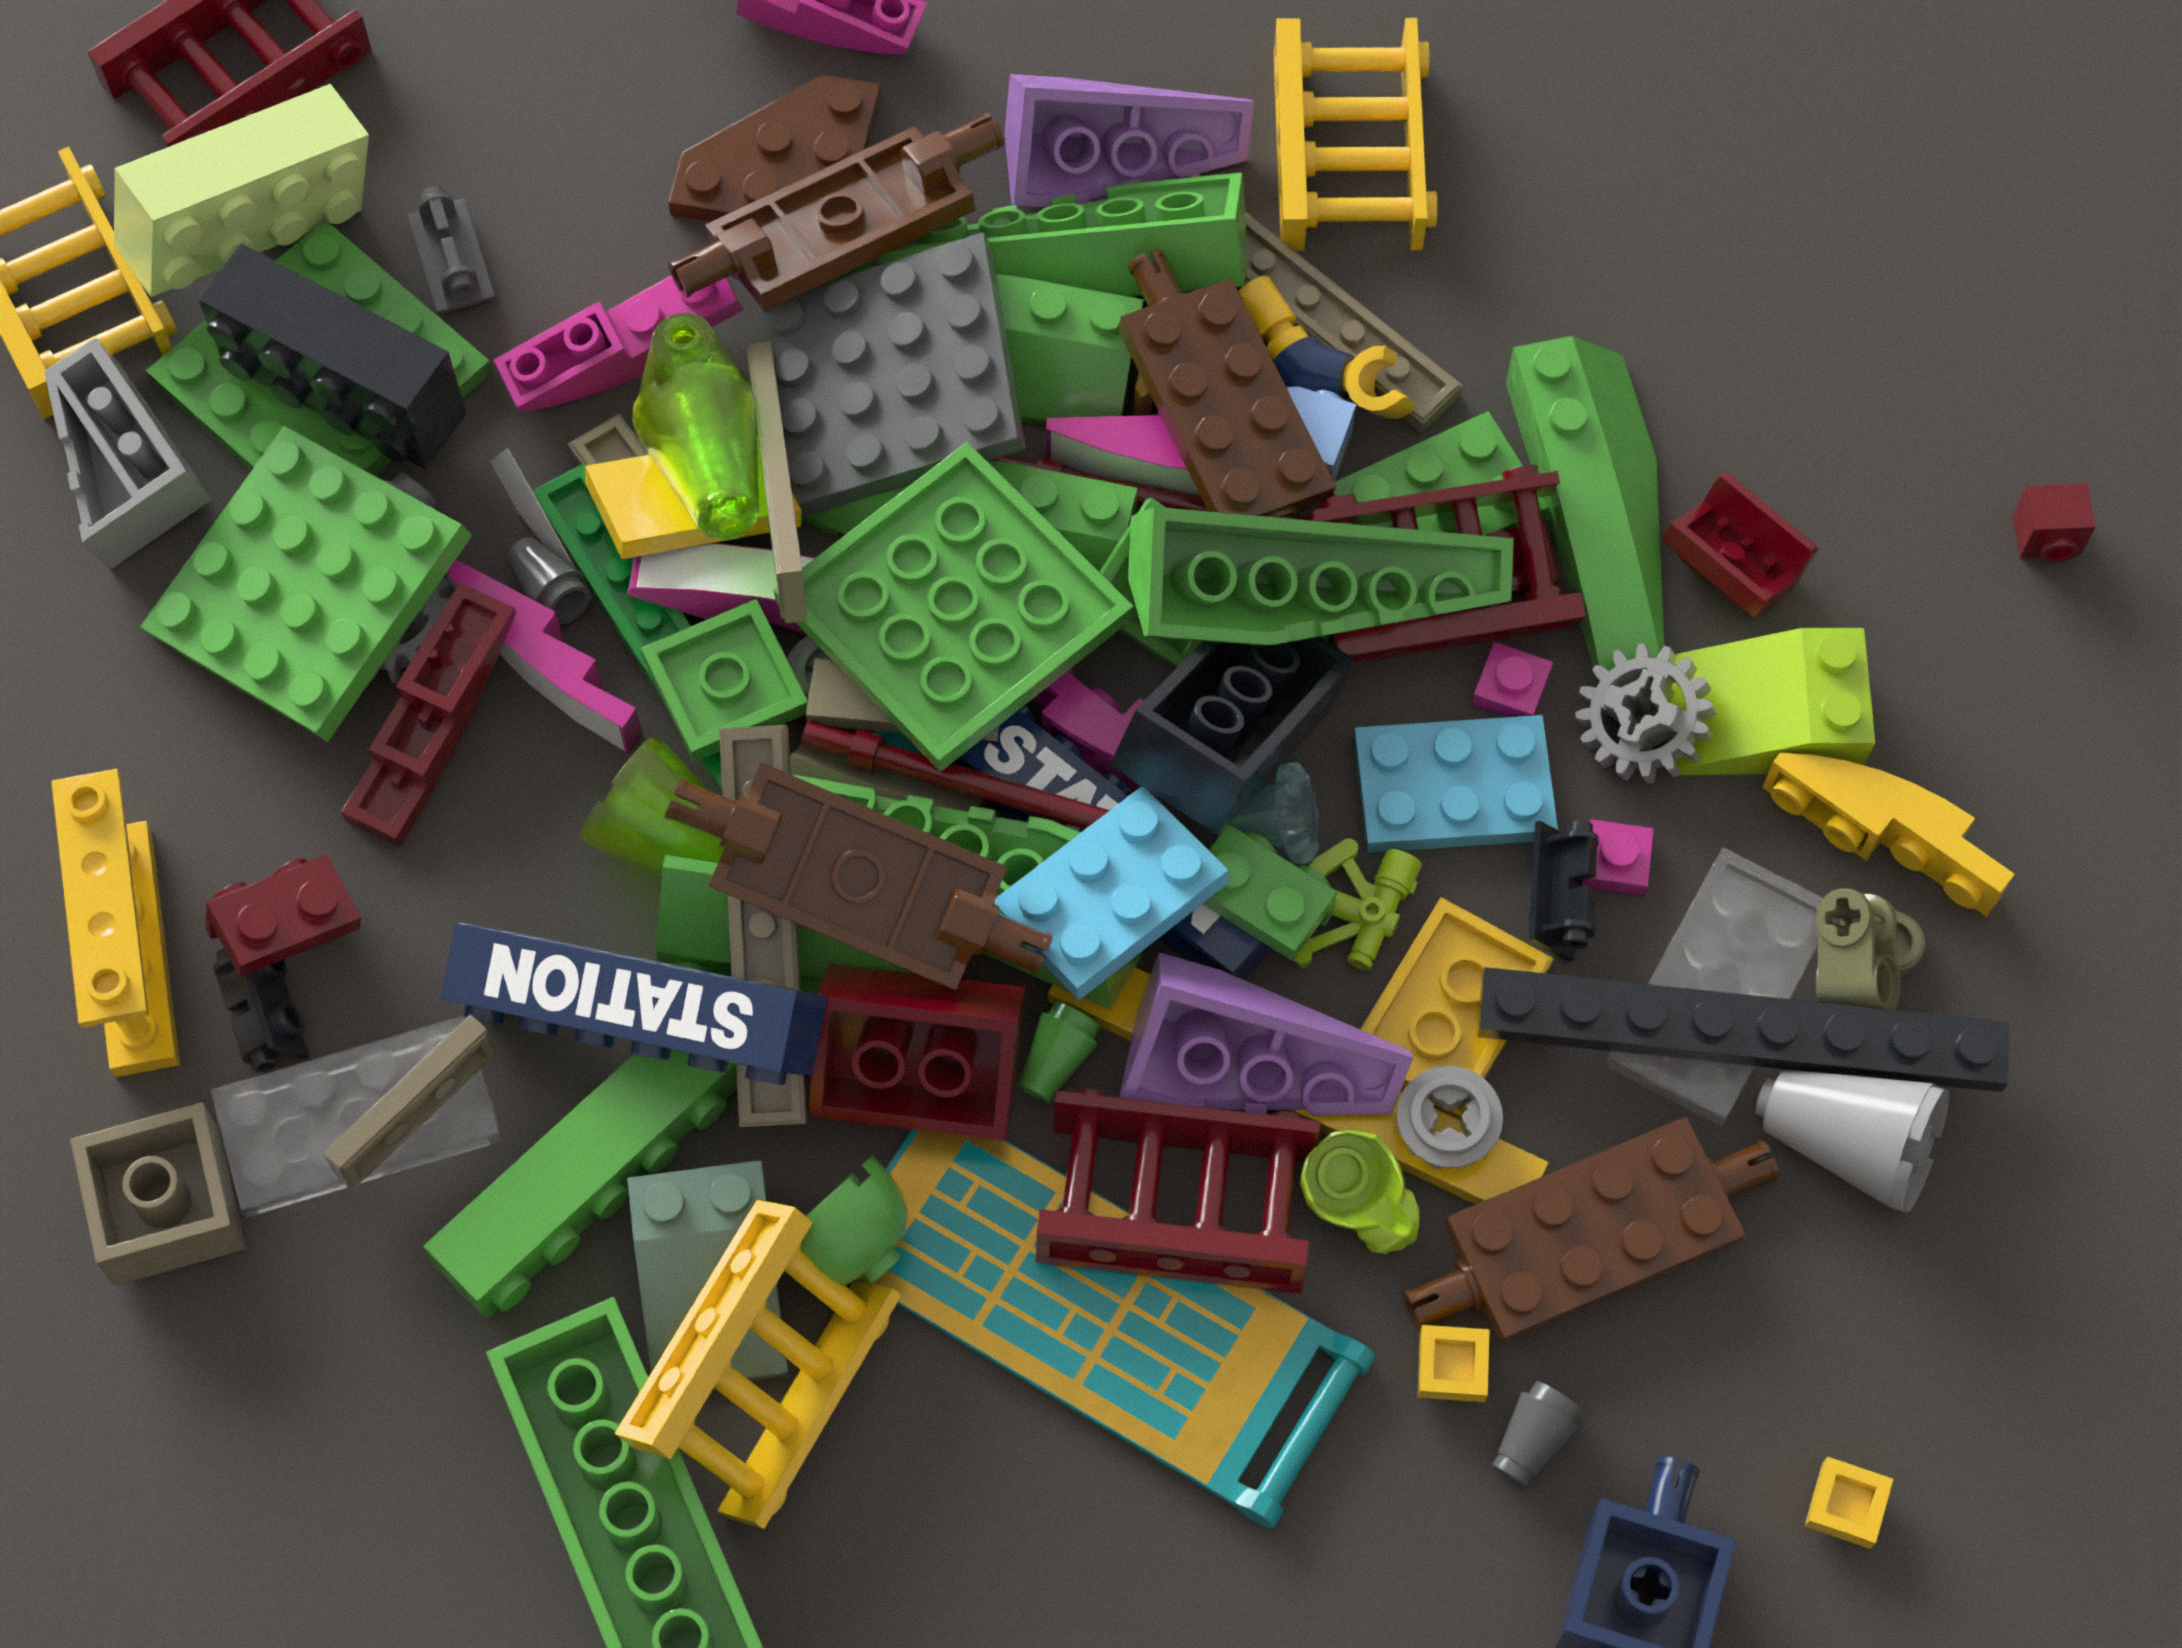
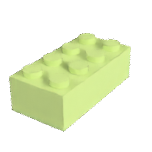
(239, 184)

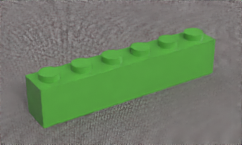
(575, 1177)

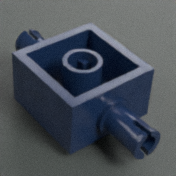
(1654, 1548)

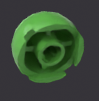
(857, 1227)

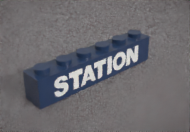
(1057, 766)
(635, 1000)

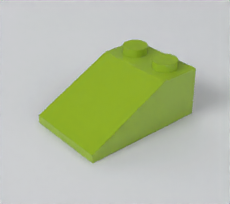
(1783, 696)

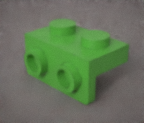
(1269, 894)

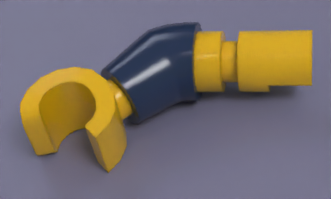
(1310, 365)

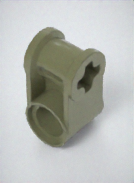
(1857, 958)

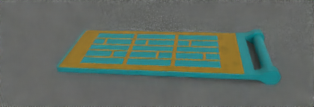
(1152, 1359)

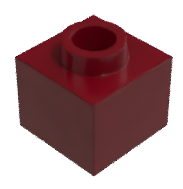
(2054, 521)

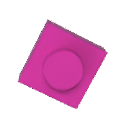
(1511, 682)
(1622, 858)

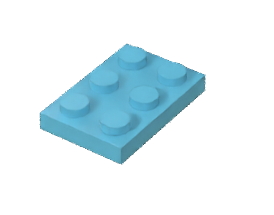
(1453, 783)
(1114, 890)

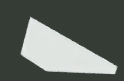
(526, 503)

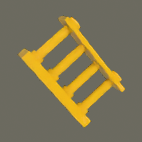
(1302, 158)
(23, 325)
(115, 923)
(709, 1336)

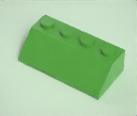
(697, 936)

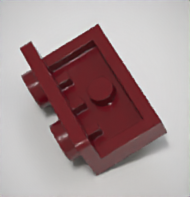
(1741, 546)
(281, 914)

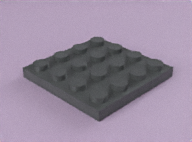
(893, 373)

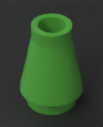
(1057, 1050)

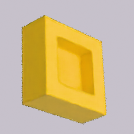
(1453, 1363)
(1848, 1502)

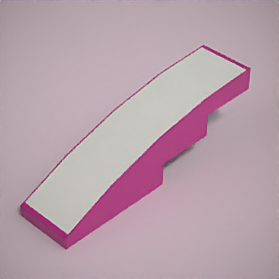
(1120, 448)
(709, 580)
(552, 667)

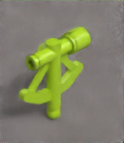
(1374, 913)

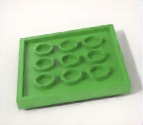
(248, 414)
(306, 582)
(956, 605)

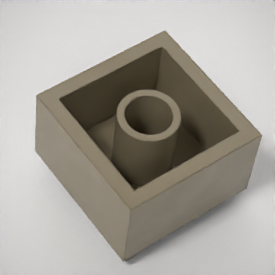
(157, 1194)

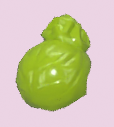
(1361, 1188)

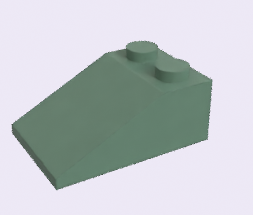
(680, 1236)

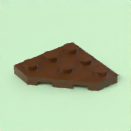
(775, 147)

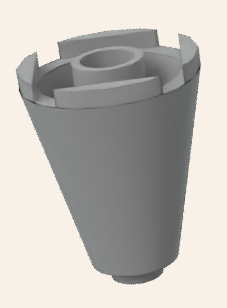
(1859, 1128)

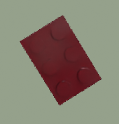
(917, 1052)

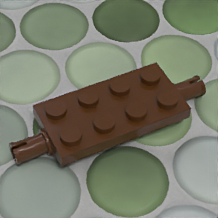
(841, 215)
(1222, 397)
(858, 876)
(1591, 1231)

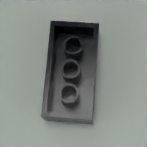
(332, 357)
(1229, 723)

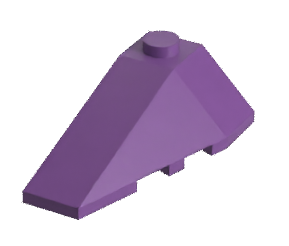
(1100, 135)
(1249, 1050)

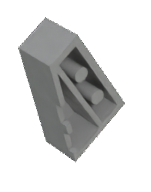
(119, 456)

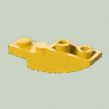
(1871, 807)

